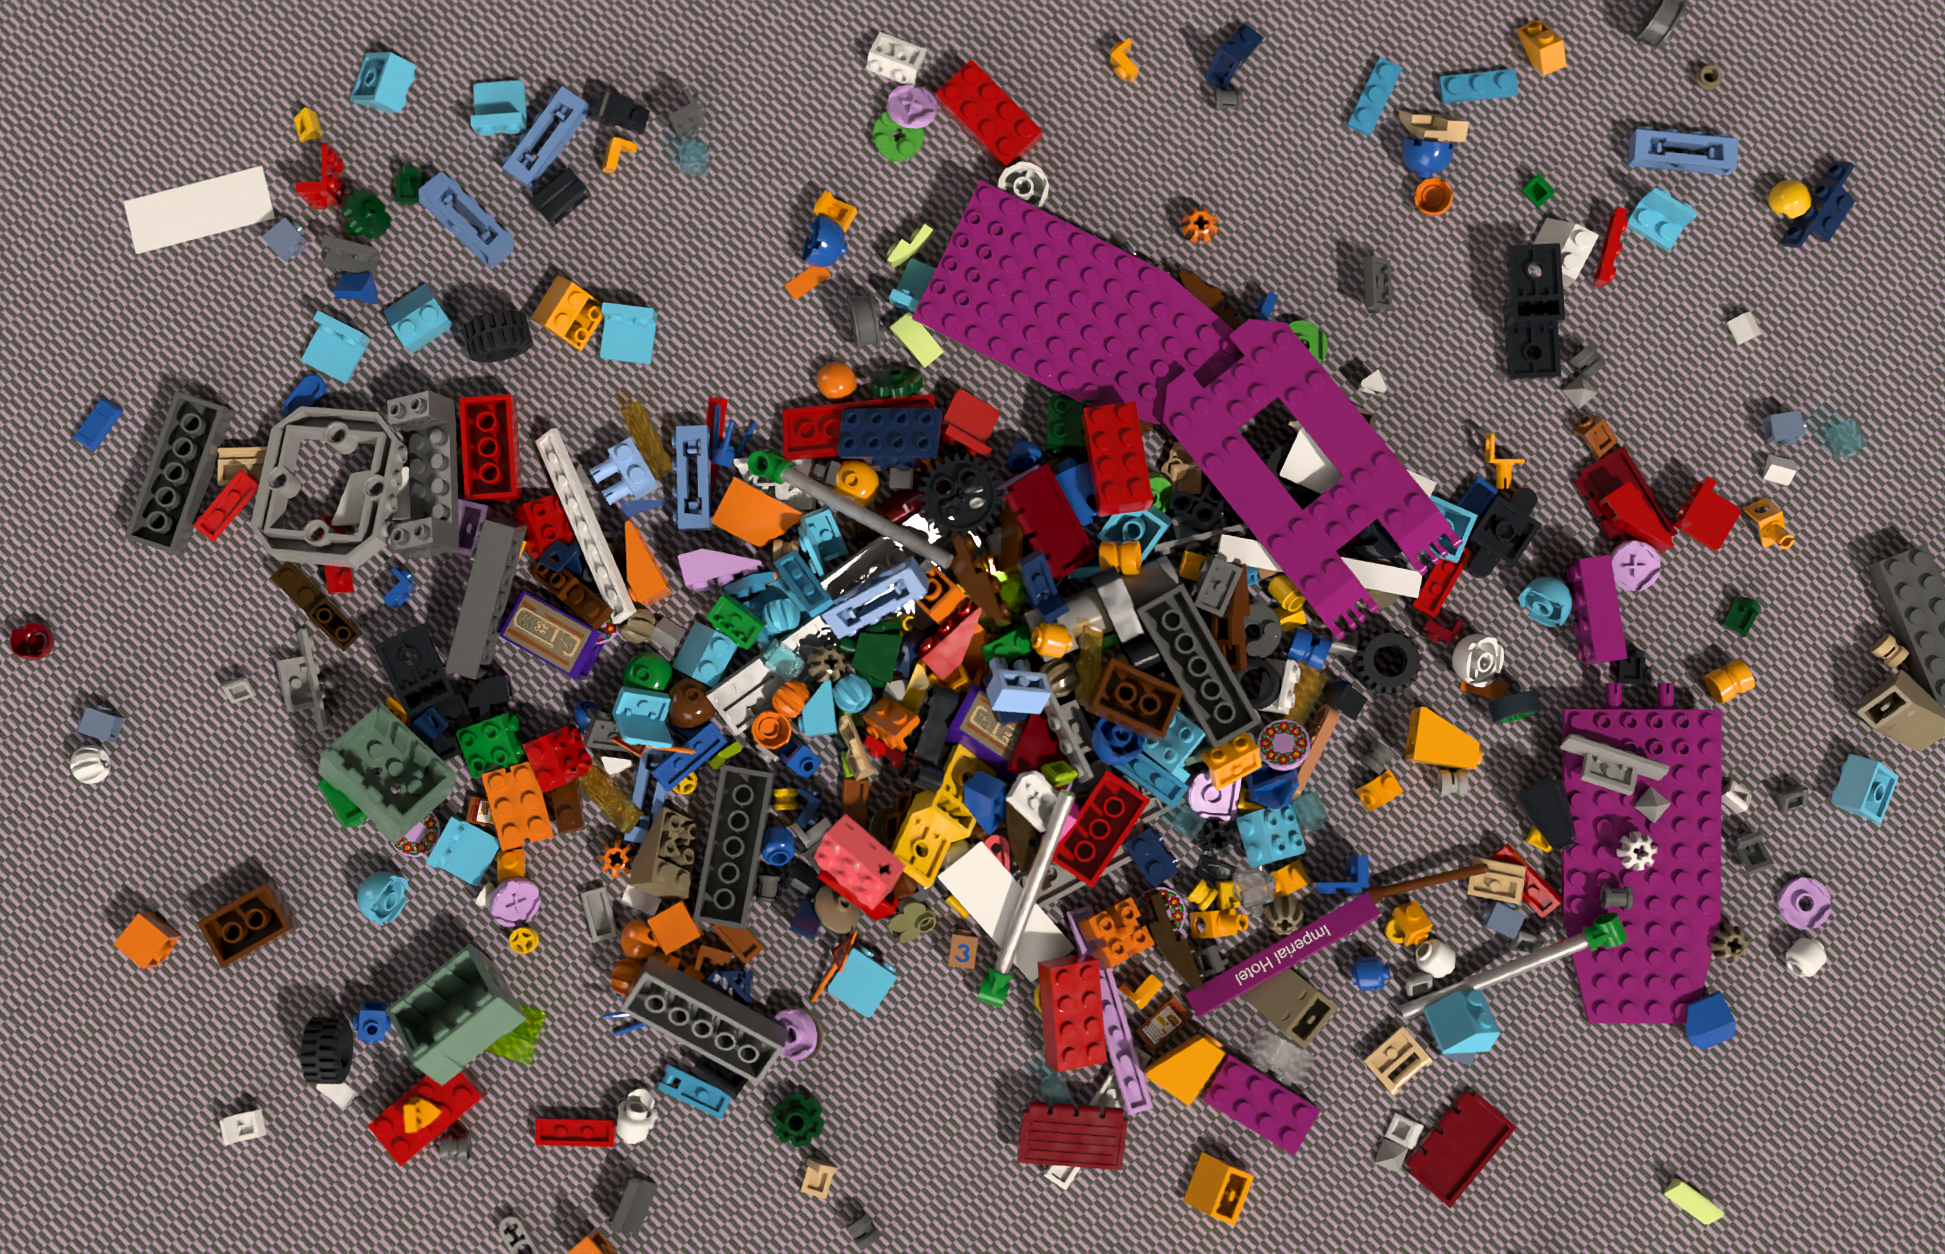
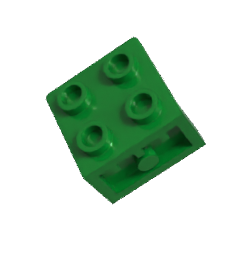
(735, 621)

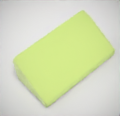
(1693, 1202)

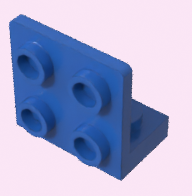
(1357, 869)

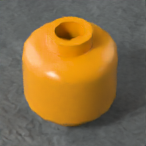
(1051, 639)

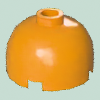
(857, 482)

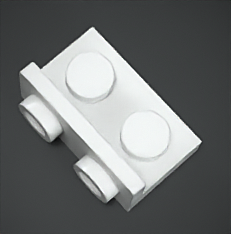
(895, 58)
(1289, 675)

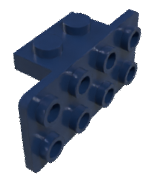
(890, 436)

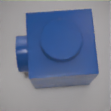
(799, 758)

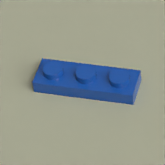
(680, 765)

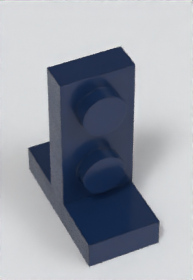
(1232, 56)
(1040, 587)

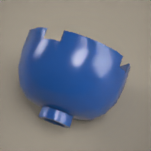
(1426, 156)
(825, 243)
(1114, 743)

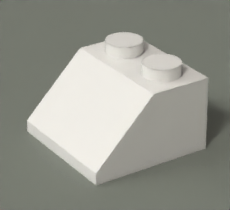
(1574, 242)

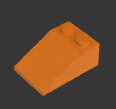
(643, 571)

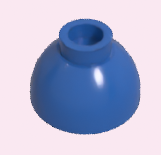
(1024, 455)
(581, 715)

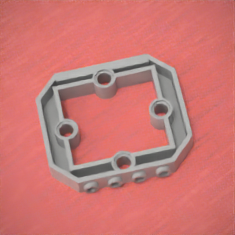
(280, 464)

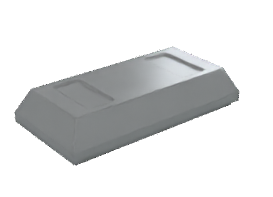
(599, 914)

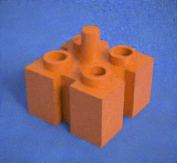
(1116, 933)

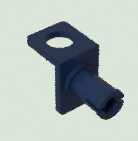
(567, 556)
(425, 728)

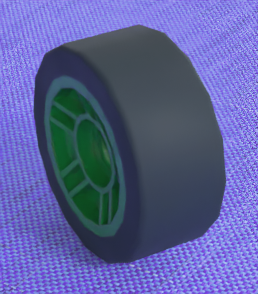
(1514, 707)

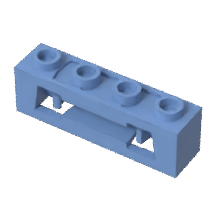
(1718, 160)
(520, 163)
(438, 197)
(681, 491)
(909, 585)
(641, 779)

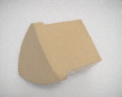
(818, 1177)

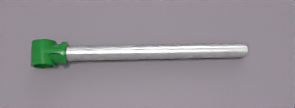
(781, 471)
(1606, 932)
(996, 985)

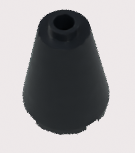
(1549, 811)

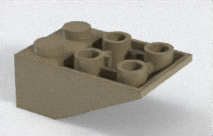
(1904, 712)
(667, 857)
(1292, 1005)

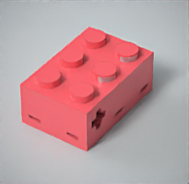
(858, 862)

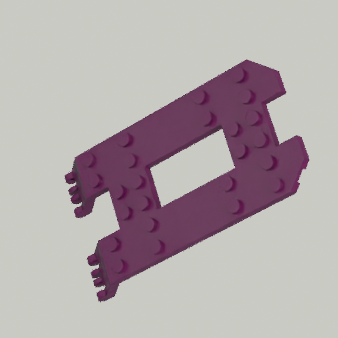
(1372, 480)

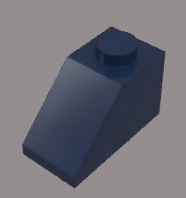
(806, 920)

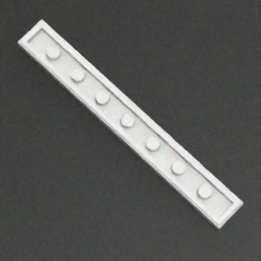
(585, 525)
(1371, 575)

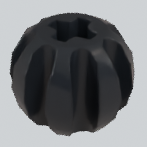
(1222, 844)

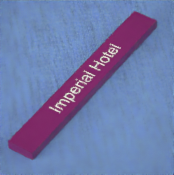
(1283, 954)

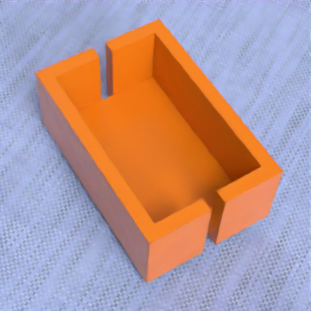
(517, 806)

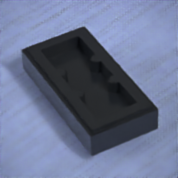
(719, 1076)

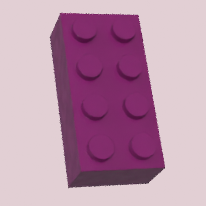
(1596, 610)
(1260, 1104)

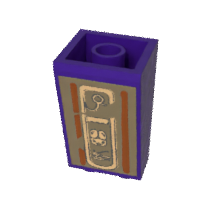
(552, 635)
(981, 733)

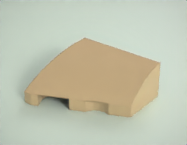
(1434, 126)
(1183, 472)
(856, 756)

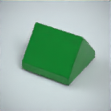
(1538, 190)

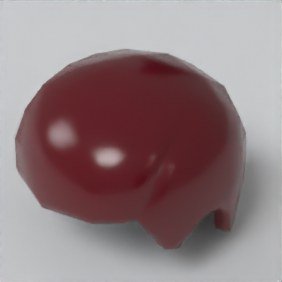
(32, 641)

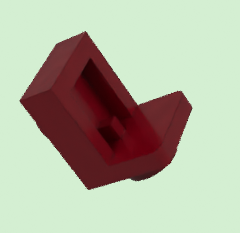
(1436, 633)

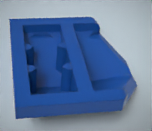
(1272, 786)
(1709, 1021)

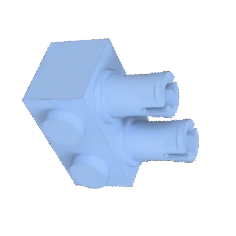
(636, 475)
(1017, 689)

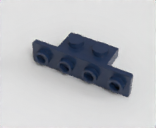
(1827, 208)

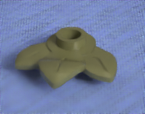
(912, 921)

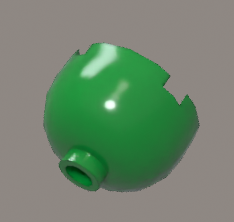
(648, 672)

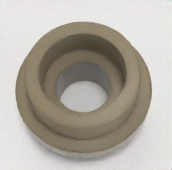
(1713, 72)

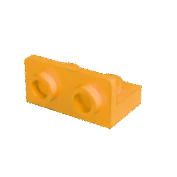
(1232, 760)

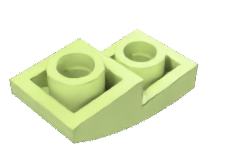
(904, 251)
(916, 339)

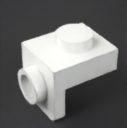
(242, 1126)

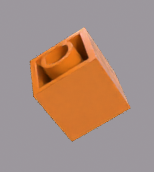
(942, 597)
(675, 927)
(147, 940)

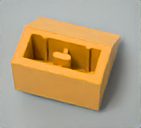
(568, 313)
(1218, 1188)

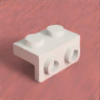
(1033, 798)

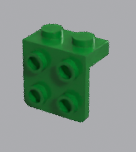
(493, 744)

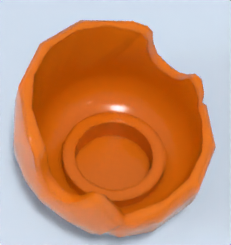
(1433, 196)
(836, 382)
(771, 729)
(636, 941)

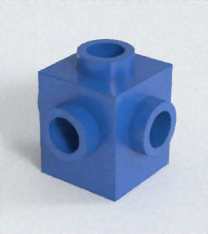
(372, 1021)

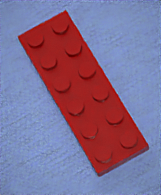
(816, 429)

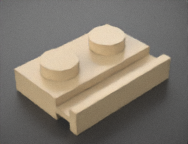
(234, 459)
(1501, 882)

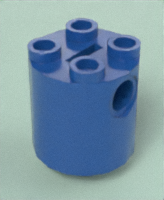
(1078, 488)

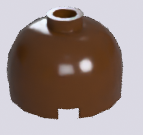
(689, 704)

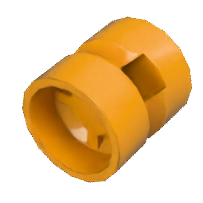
(1124, 557)
(1727, 682)

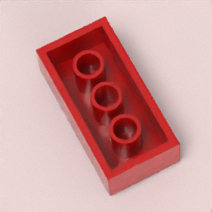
(988, 116)
(490, 449)
(1117, 459)
(1100, 828)
(1072, 1012)
(453, 1098)

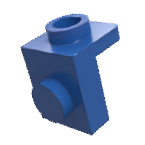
(1266, 306)
(401, 592)

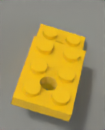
(938, 818)

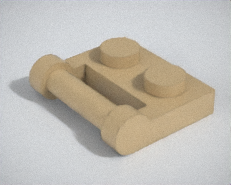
(1391, 1054)

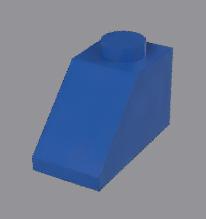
(985, 800)

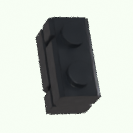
(559, 196)

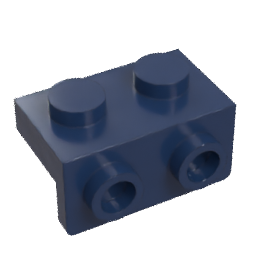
(811, 812)
(1151, 857)

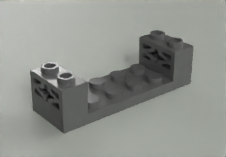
(432, 474)

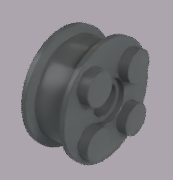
(1661, 20)
(864, 321)
(1269, 631)

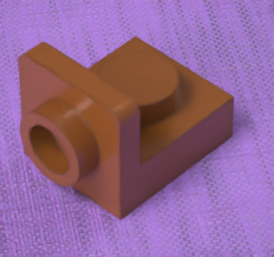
(1596, 434)
(715, 954)

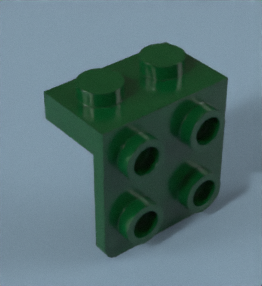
(1065, 427)

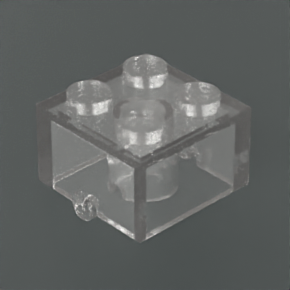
(1280, 1056)

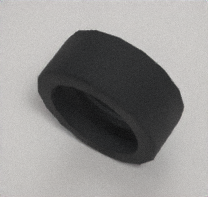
(1275, 682)

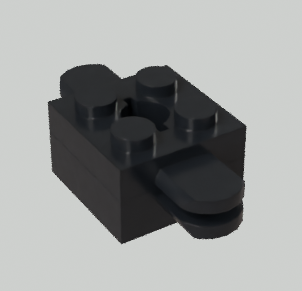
(1502, 533)

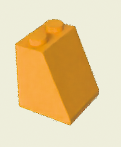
(1439, 742)
(1186, 1067)

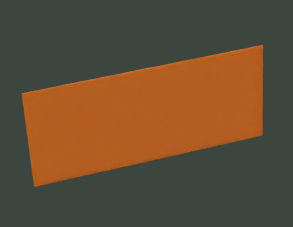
(807, 281)
(1494, 690)

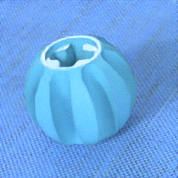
(781, 615)
(852, 693)

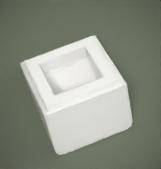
(616, 765)
(1404, 1131)

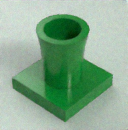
(343, 808)

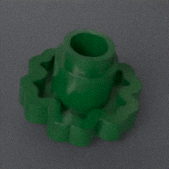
(365, 215)
(896, 382)
(788, 1129)

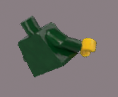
(877, 649)

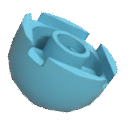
(1547, 600)
(381, 896)

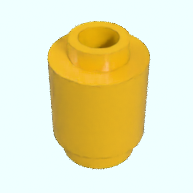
(1285, 592)

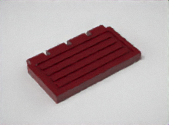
(1606, 477)
(906, 501)
(1050, 521)
(1039, 743)
(1072, 1138)
(1461, 1148)

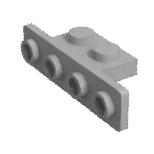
(1191, 540)
(301, 683)
(1072, 733)
(1611, 766)

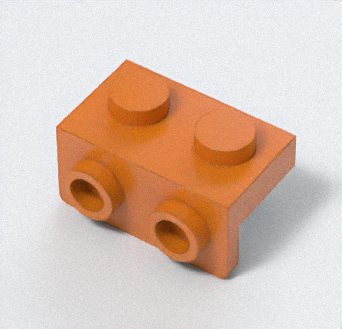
(890, 722)

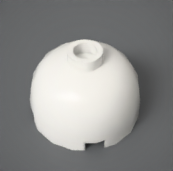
(1026, 183)
(1477, 659)

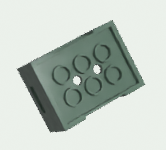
(404, 760)
(455, 1014)

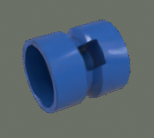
(1308, 648)

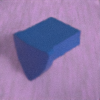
(357, 287)

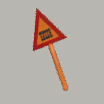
(640, 748)
(840, 956)

